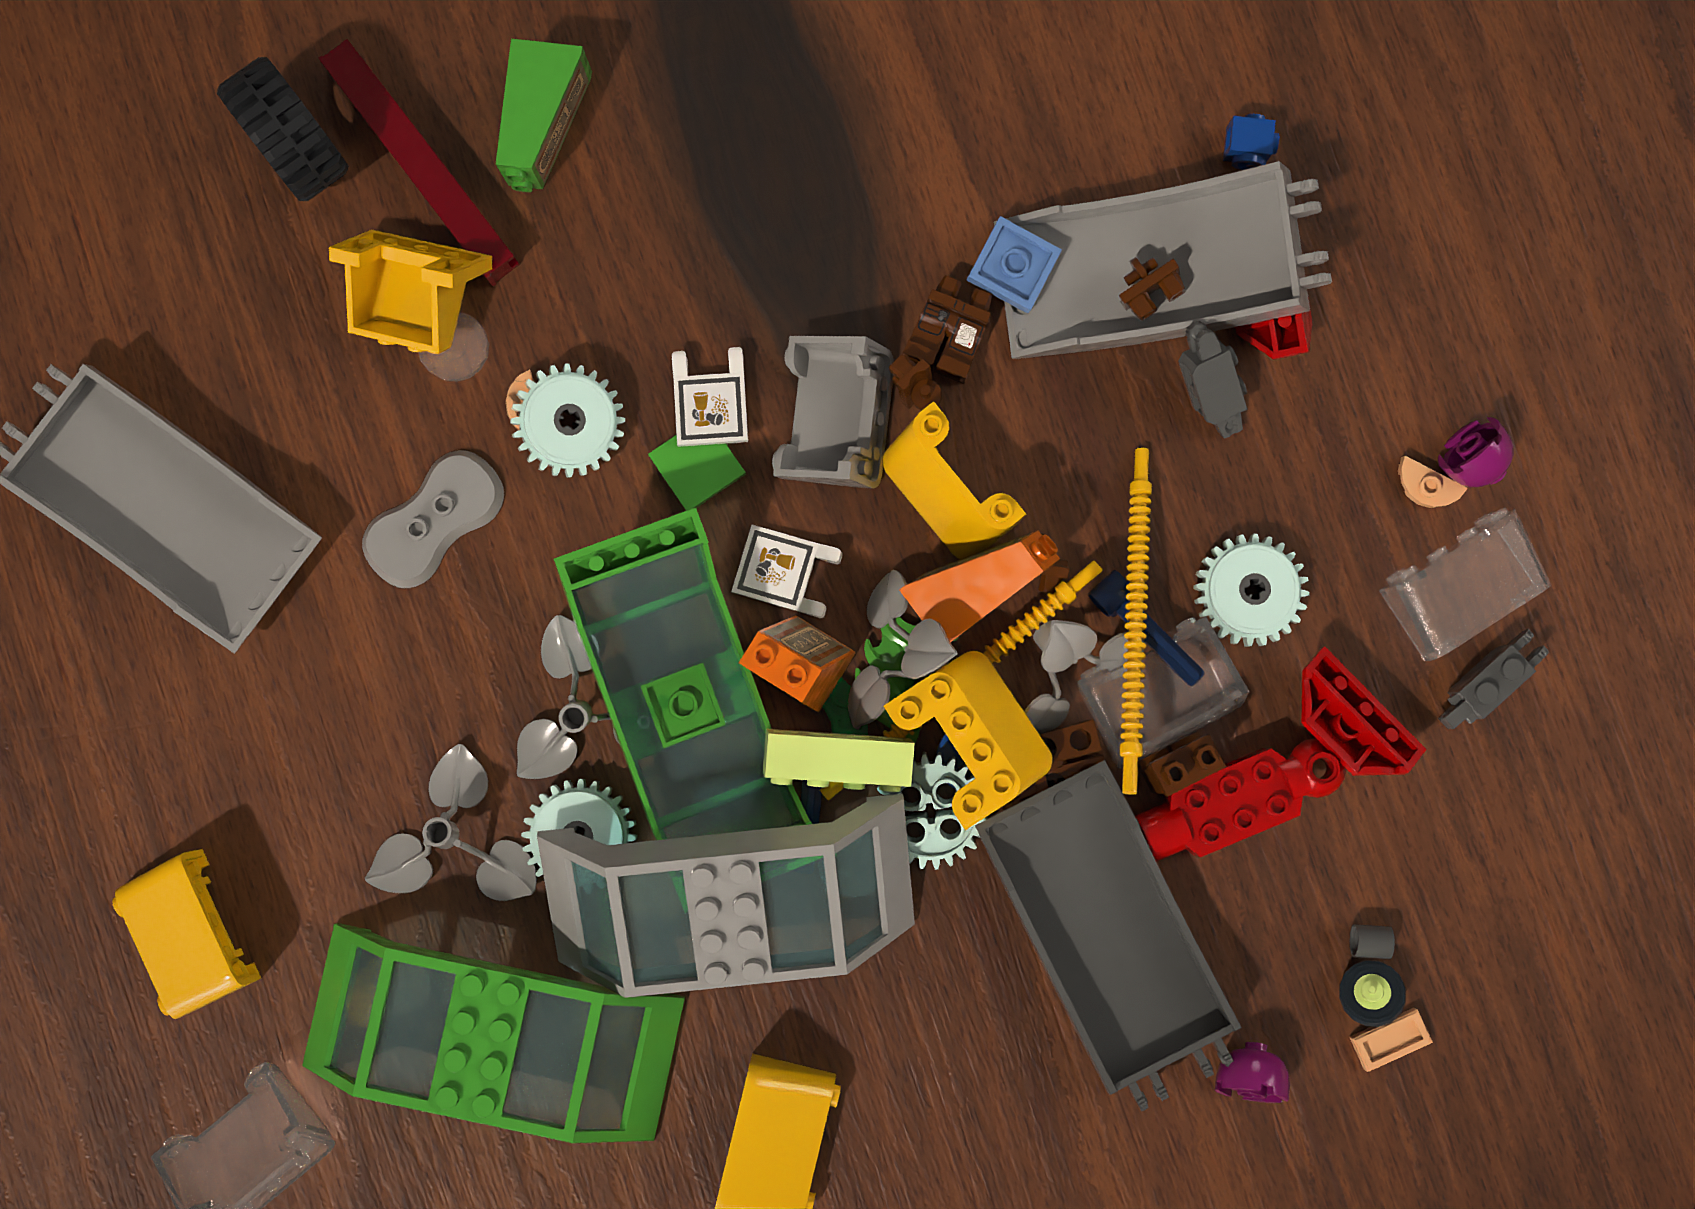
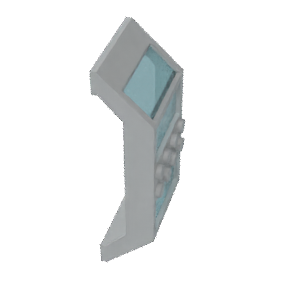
(730, 902)

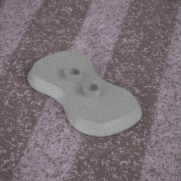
(413, 537)

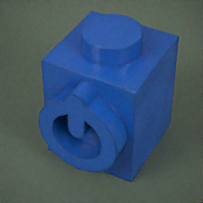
(1250, 141)

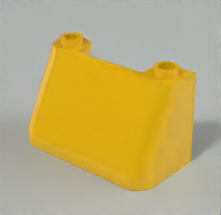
(940, 494)
(182, 935)
(777, 1136)

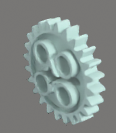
(934, 842)

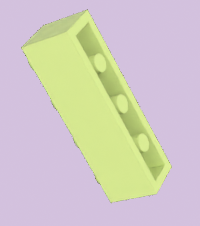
(838, 758)

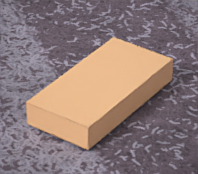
(1391, 1041)

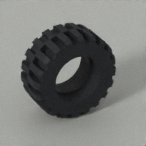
(282, 129)

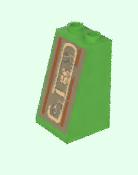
(538, 108)

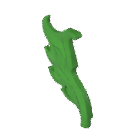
(889, 657)

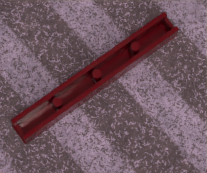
(417, 158)

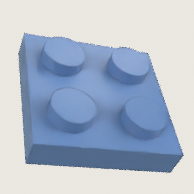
(1014, 264)

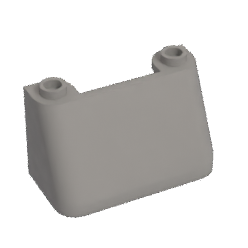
(837, 411)

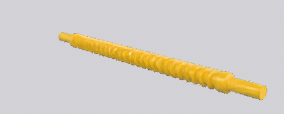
(1064, 593)
(1131, 748)

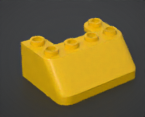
(983, 727)

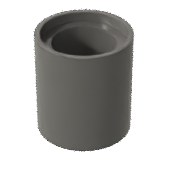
(1372, 941)

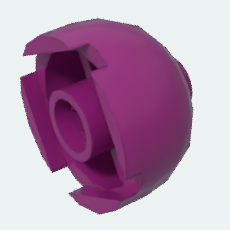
(1478, 454)
(1255, 1075)

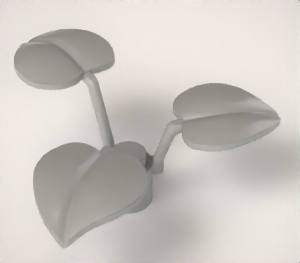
(1061, 646)
(926, 651)
(542, 746)
(403, 864)

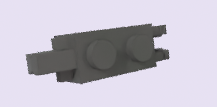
(1213, 380)
(1491, 681)

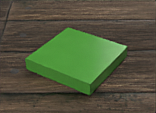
(697, 470)

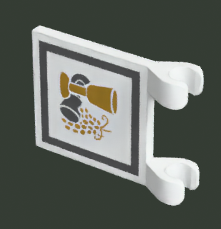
(711, 405)
(779, 568)

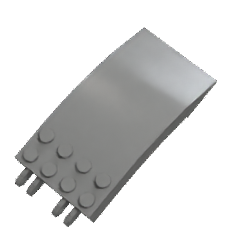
(1226, 233)
(157, 505)

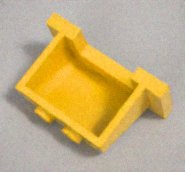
(405, 288)

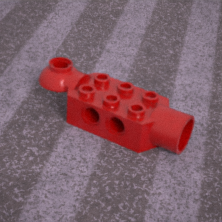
(1239, 800)

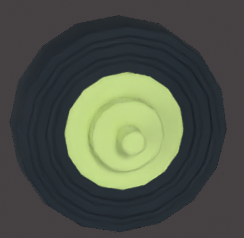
(1372, 993)

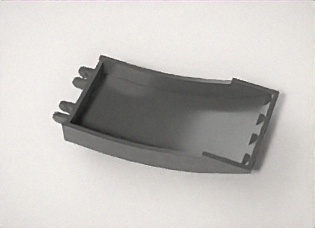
(1108, 931)

